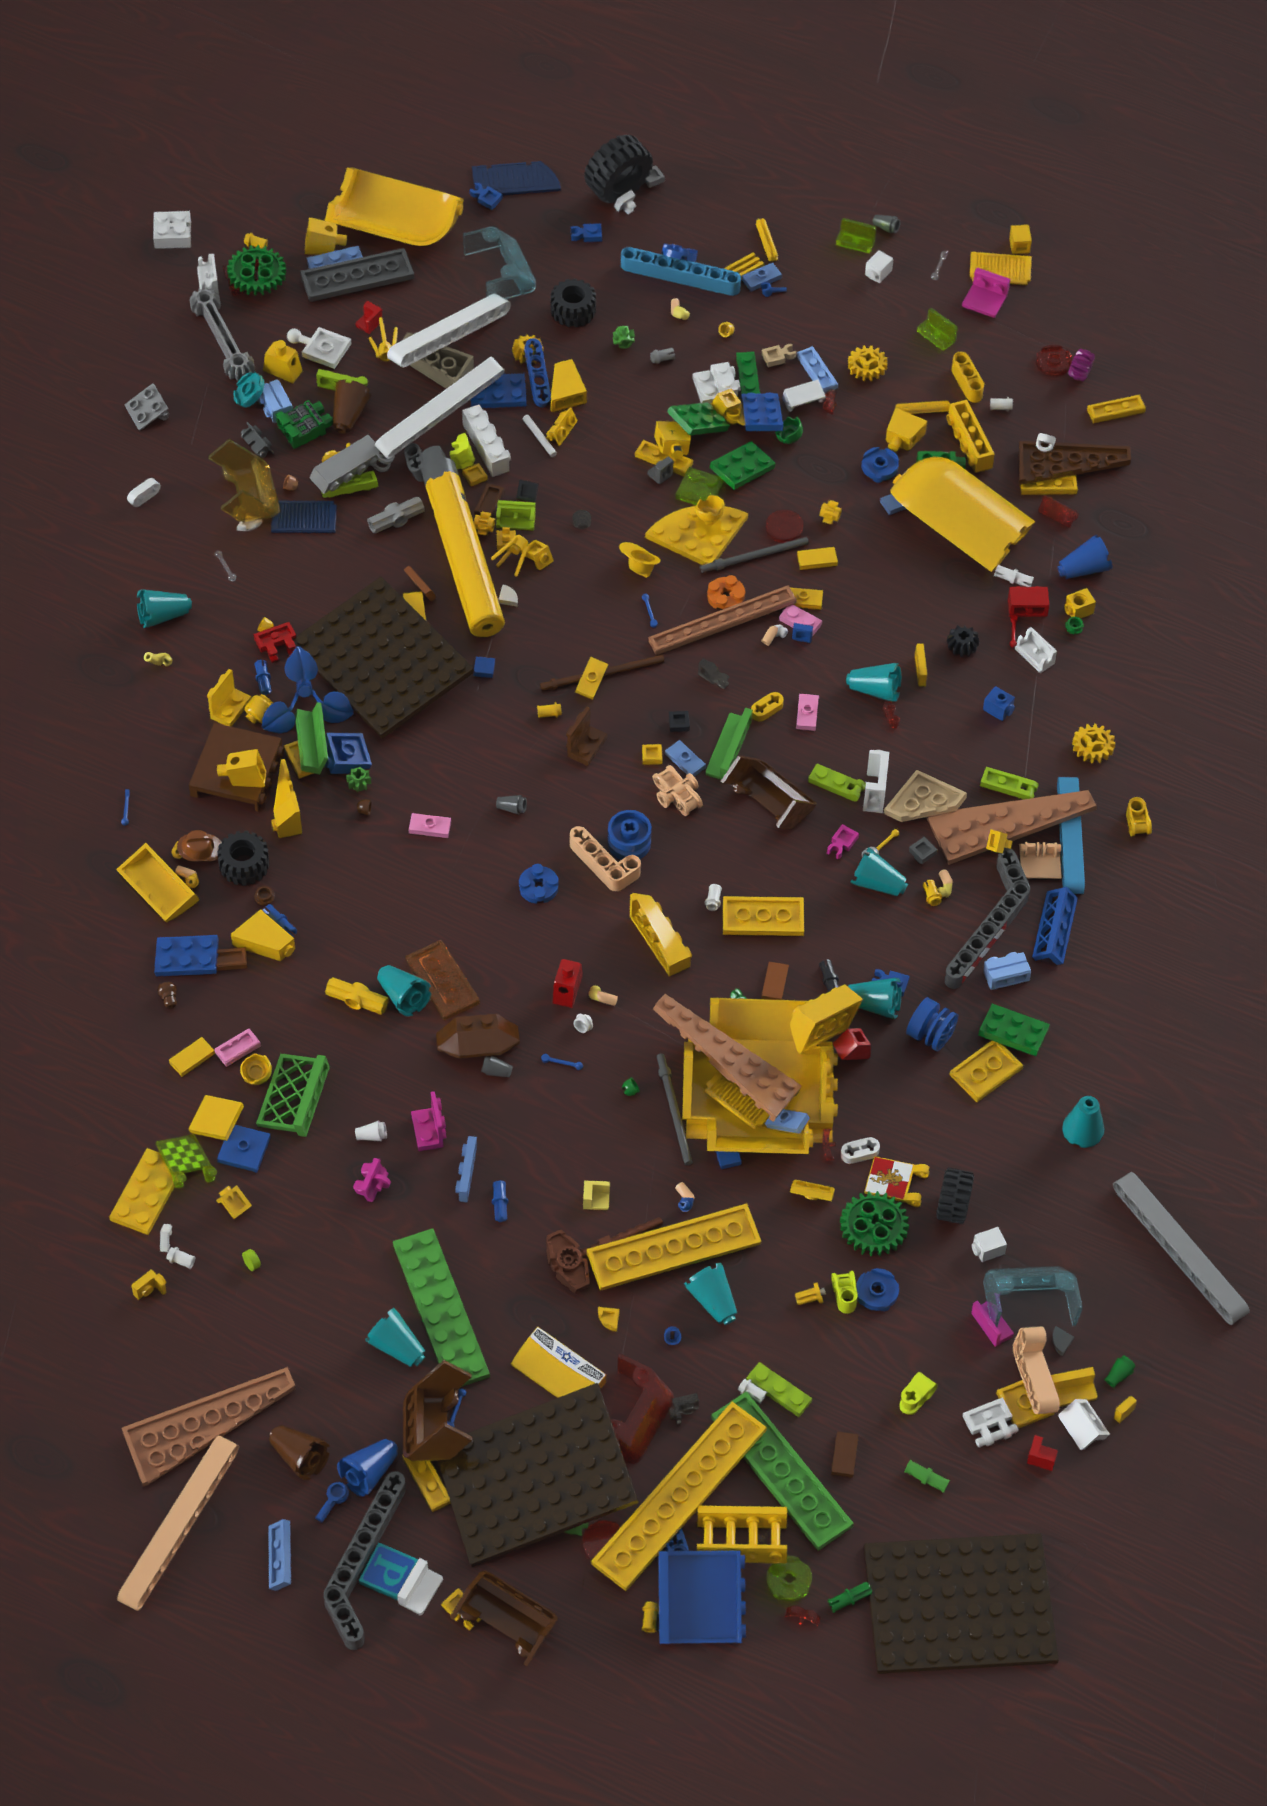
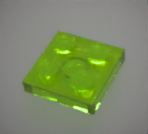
(698, 486)

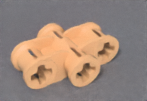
(677, 790)

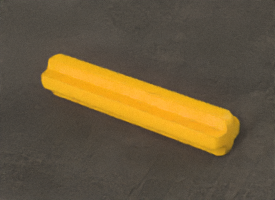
(766, 239)
(924, 407)

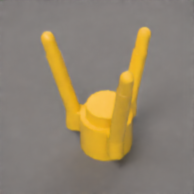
(382, 350)
(516, 545)

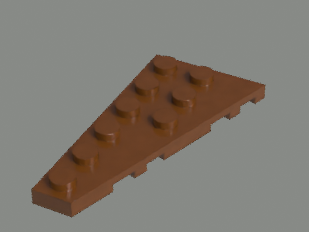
(1067, 460)

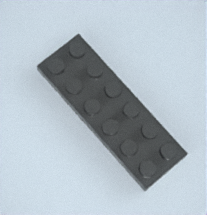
(357, 274)

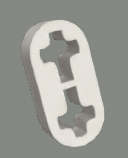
(143, 492)
(860, 1150)

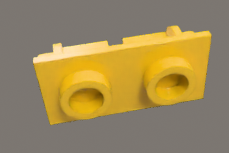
(564, 425)

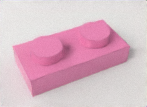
(796, 615)

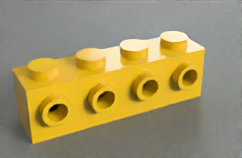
(970, 435)

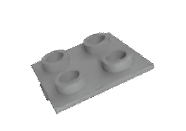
(147, 407)

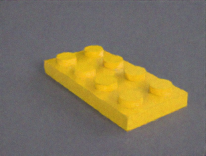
(763, 916)
(144, 1194)

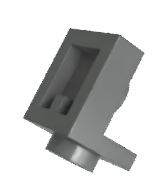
(661, 470)

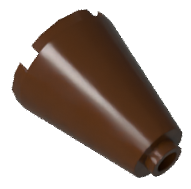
(348, 404)
(300, 1450)

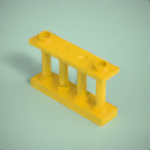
(745, 1517)

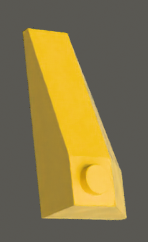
(286, 809)

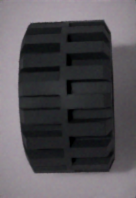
(573, 302)
(247, 870)
(955, 1195)

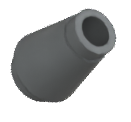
(887, 223)
(514, 804)
(495, 1067)

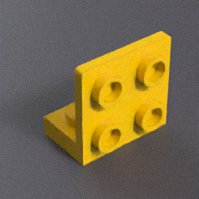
(225, 701)

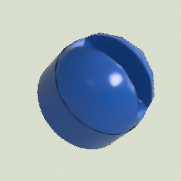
(677, 1335)

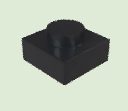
(527, 490)
(679, 721)

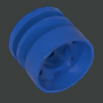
(935, 1026)

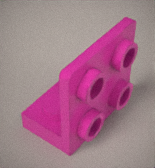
(987, 293)
(429, 1125)

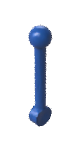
(653, 623)
(125, 821)
(545, 1058)
(461, 1393)

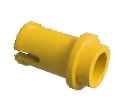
(253, 240)
(549, 710)
(933, 897)
(650, 1617)

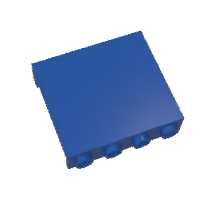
(701, 1597)

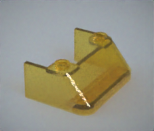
(253, 481)

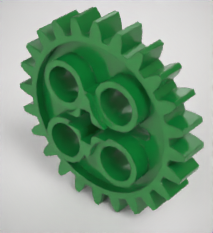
(243, 268)
(868, 1238)

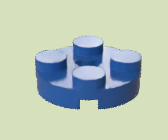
(678, 252)
(877, 472)
(535, 874)
(877, 1301)

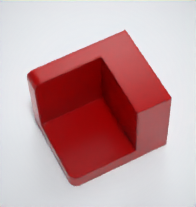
(370, 319)
(1041, 1455)

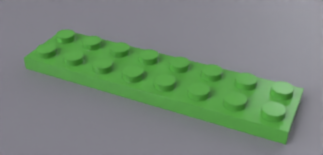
(440, 1303)
(792, 1481)

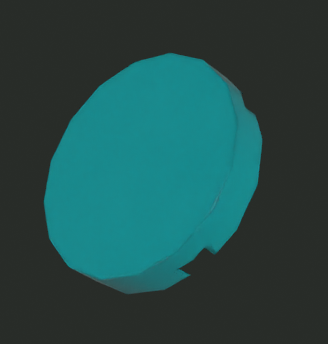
(249, 389)

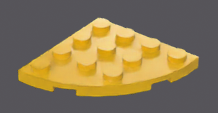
(694, 537)

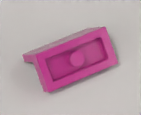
(995, 1334)

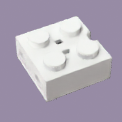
(172, 229)

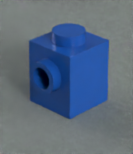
(999, 703)

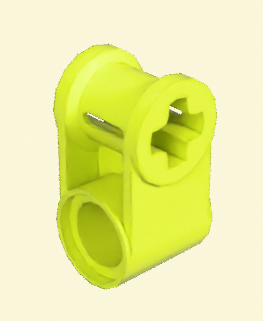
(845, 1288)
(916, 1393)

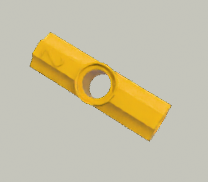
(356, 995)

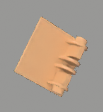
(1041, 860)

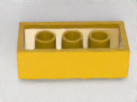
(823, 1017)

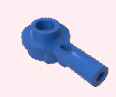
(337, 1494)

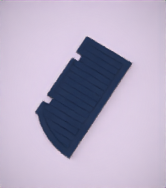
(517, 178)

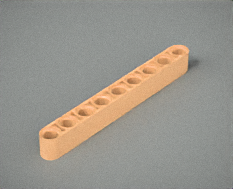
(177, 1523)

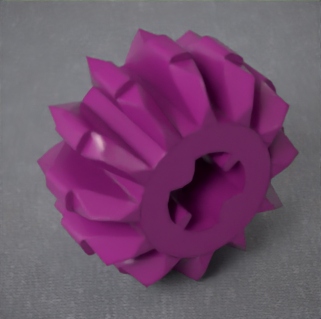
(1081, 364)

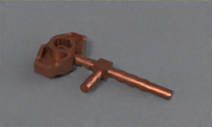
(572, 1264)

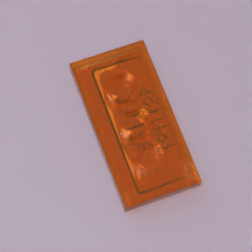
(449, 986)

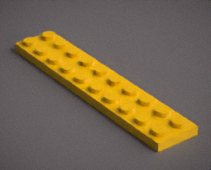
(678, 1496)

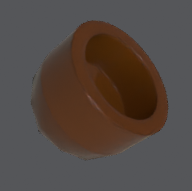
(364, 806)

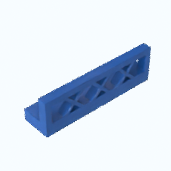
(1060, 925)

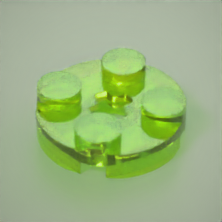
(789, 1591)

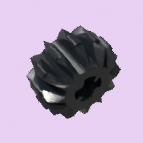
(963, 641)

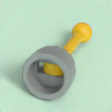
(895, 833)

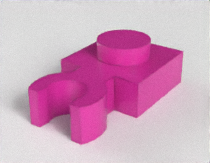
(842, 839)

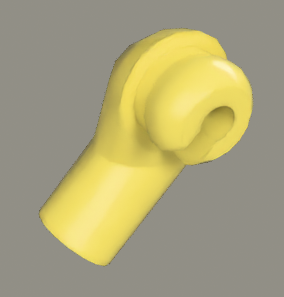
(158, 659)

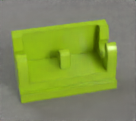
(516, 515)

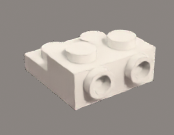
(714, 381)

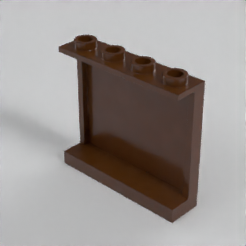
(218, 746)

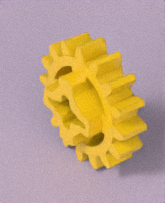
(867, 363)
(1093, 743)

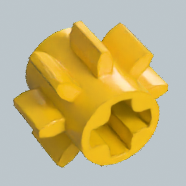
(830, 512)
(484, 523)

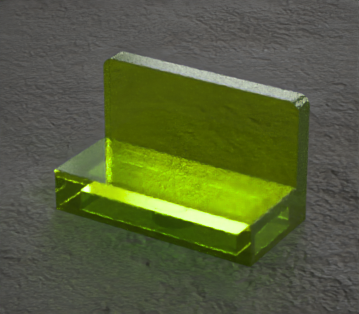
(856, 235)
(938, 330)

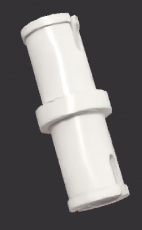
(1013, 576)

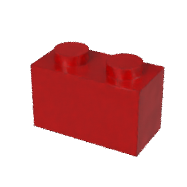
(1028, 601)

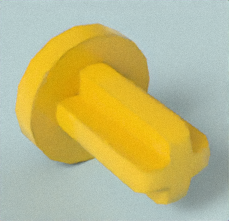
(810, 1295)

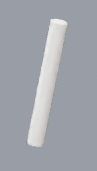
(539, 435)

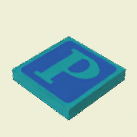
(387, 1570)

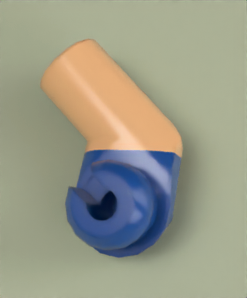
(687, 1198)

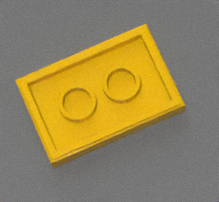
(986, 1070)

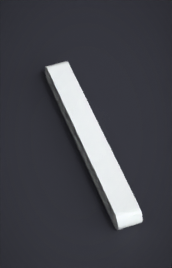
(448, 330)
(439, 408)

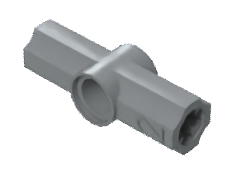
(396, 515)

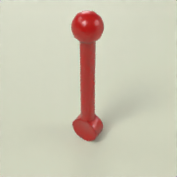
(1014, 618)

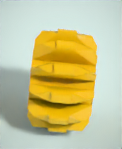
(518, 348)

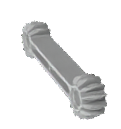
(207, 303)

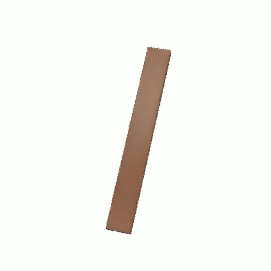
(722, 620)

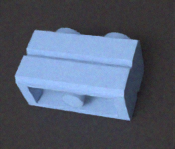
(274, 399)
(1006, 970)

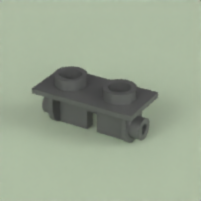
(252, 435)

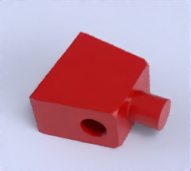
(568, 976)

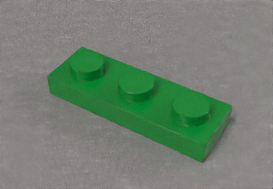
(747, 372)

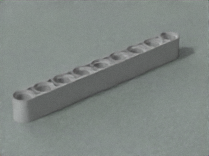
(1181, 1248)

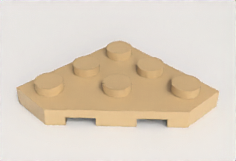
(924, 797)

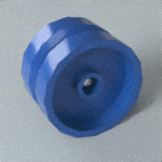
(629, 834)

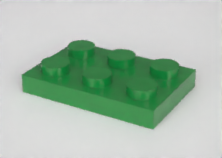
(698, 418)
(742, 465)
(1014, 1029)

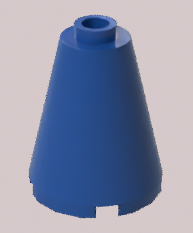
(1086, 559)
(367, 1466)

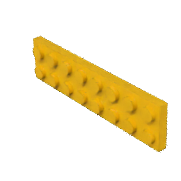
(673, 1247)

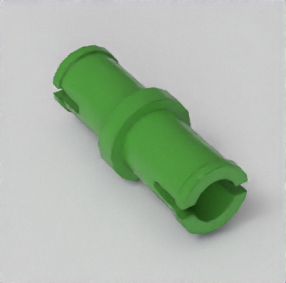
(926, 1476)

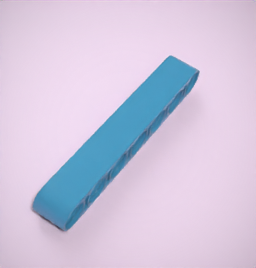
(680, 271)
(1071, 843)

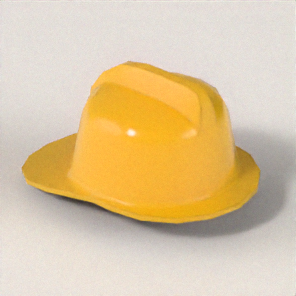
(639, 559)

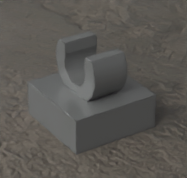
(922, 850)

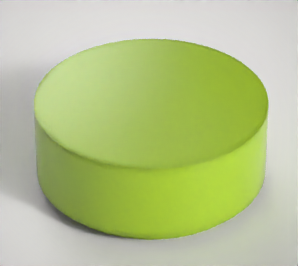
(251, 1259)

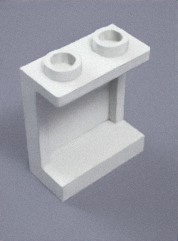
(875, 792)

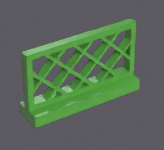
(310, 1093)

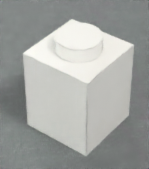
(879, 266)
(989, 1244)

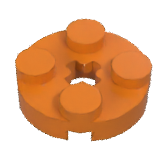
(725, 584)

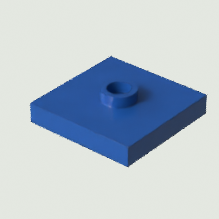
(244, 1148)

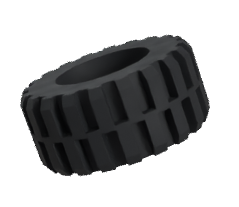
(618, 168)

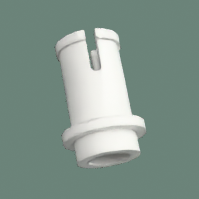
(1001, 404)
(712, 902)
(180, 1257)
(754, 1391)

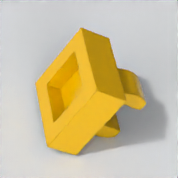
(504, 537)
(998, 841)

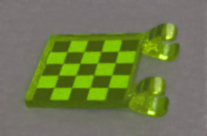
(183, 1156)

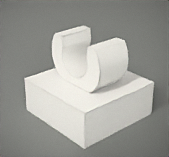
(626, 202)

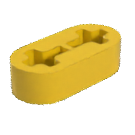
(768, 708)

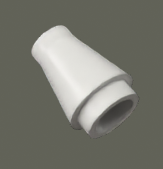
(374, 1132)

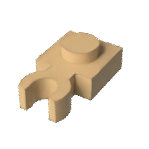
(777, 355)

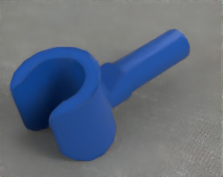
(767, 290)

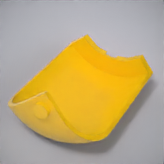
(394, 208)
(961, 509)

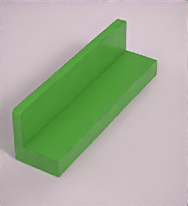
(311, 739)
(729, 744)

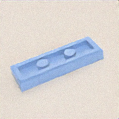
(817, 369)

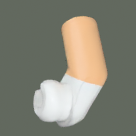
(774, 631)

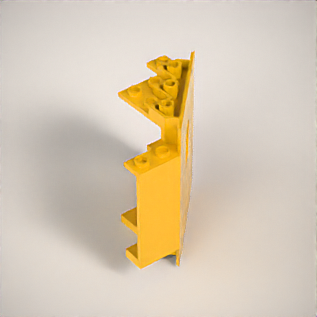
(765, 1031)

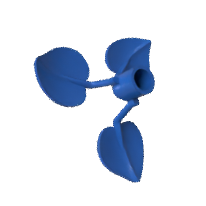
(301, 669)

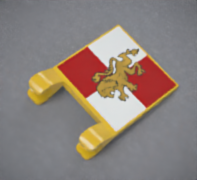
(895, 1179)

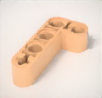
(583, 842)
(1034, 1370)

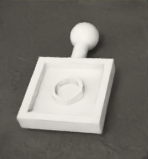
(323, 347)

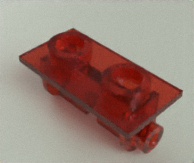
(1058, 511)

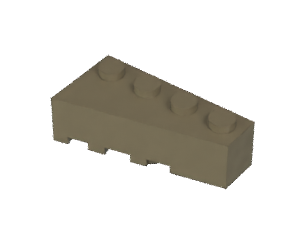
(444, 365)

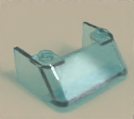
(516, 275)
(1006, 1280)

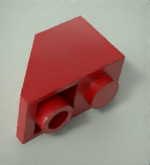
(853, 1045)

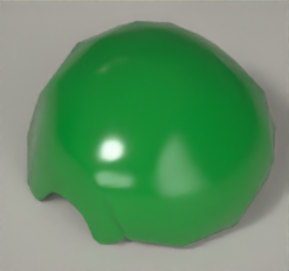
(791, 431)

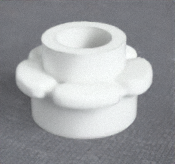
(583, 1023)

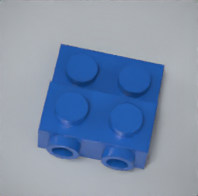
(346, 752)

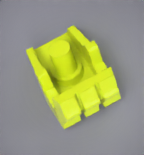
(462, 452)

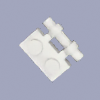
(988, 1416)

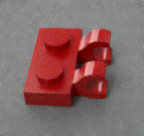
(274, 637)

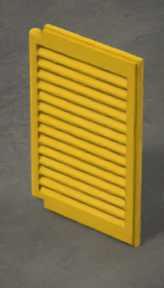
(1014, 267)
(730, 1097)

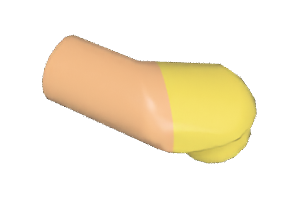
(677, 311)
(947, 881)
(596, 994)

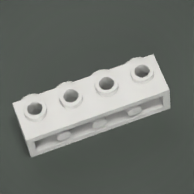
(485, 440)

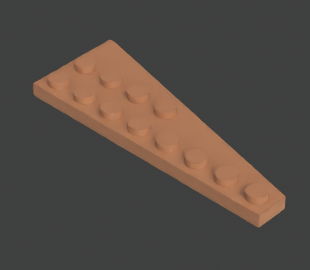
(968, 829)
(753, 1075)
(180, 1433)

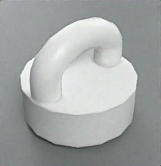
(1045, 439)

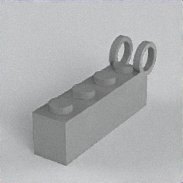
(348, 463)

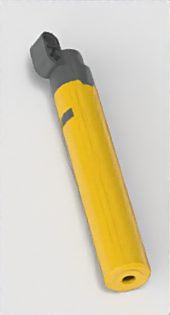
(458, 538)

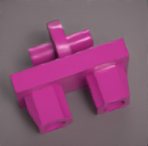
(374, 1180)

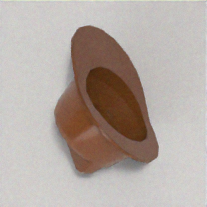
(198, 846)

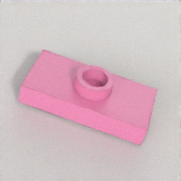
(807, 712)
(429, 825)
(237, 1047)

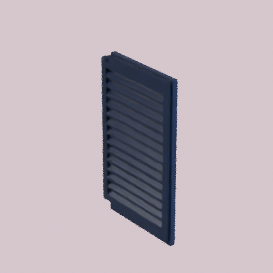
(305, 517)

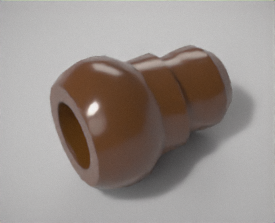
(168, 993)

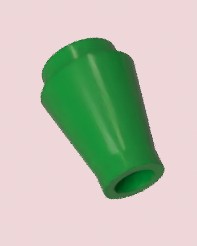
(1121, 1370)

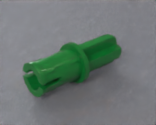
(849, 1596)

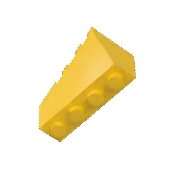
(659, 933)

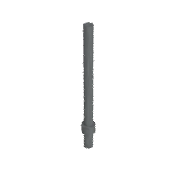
(720, 563)
(665, 1075)

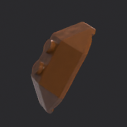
(477, 1036)

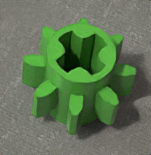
(623, 337)
(358, 779)

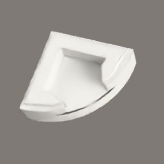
(243, 526)
(508, 596)
(165, 1232)

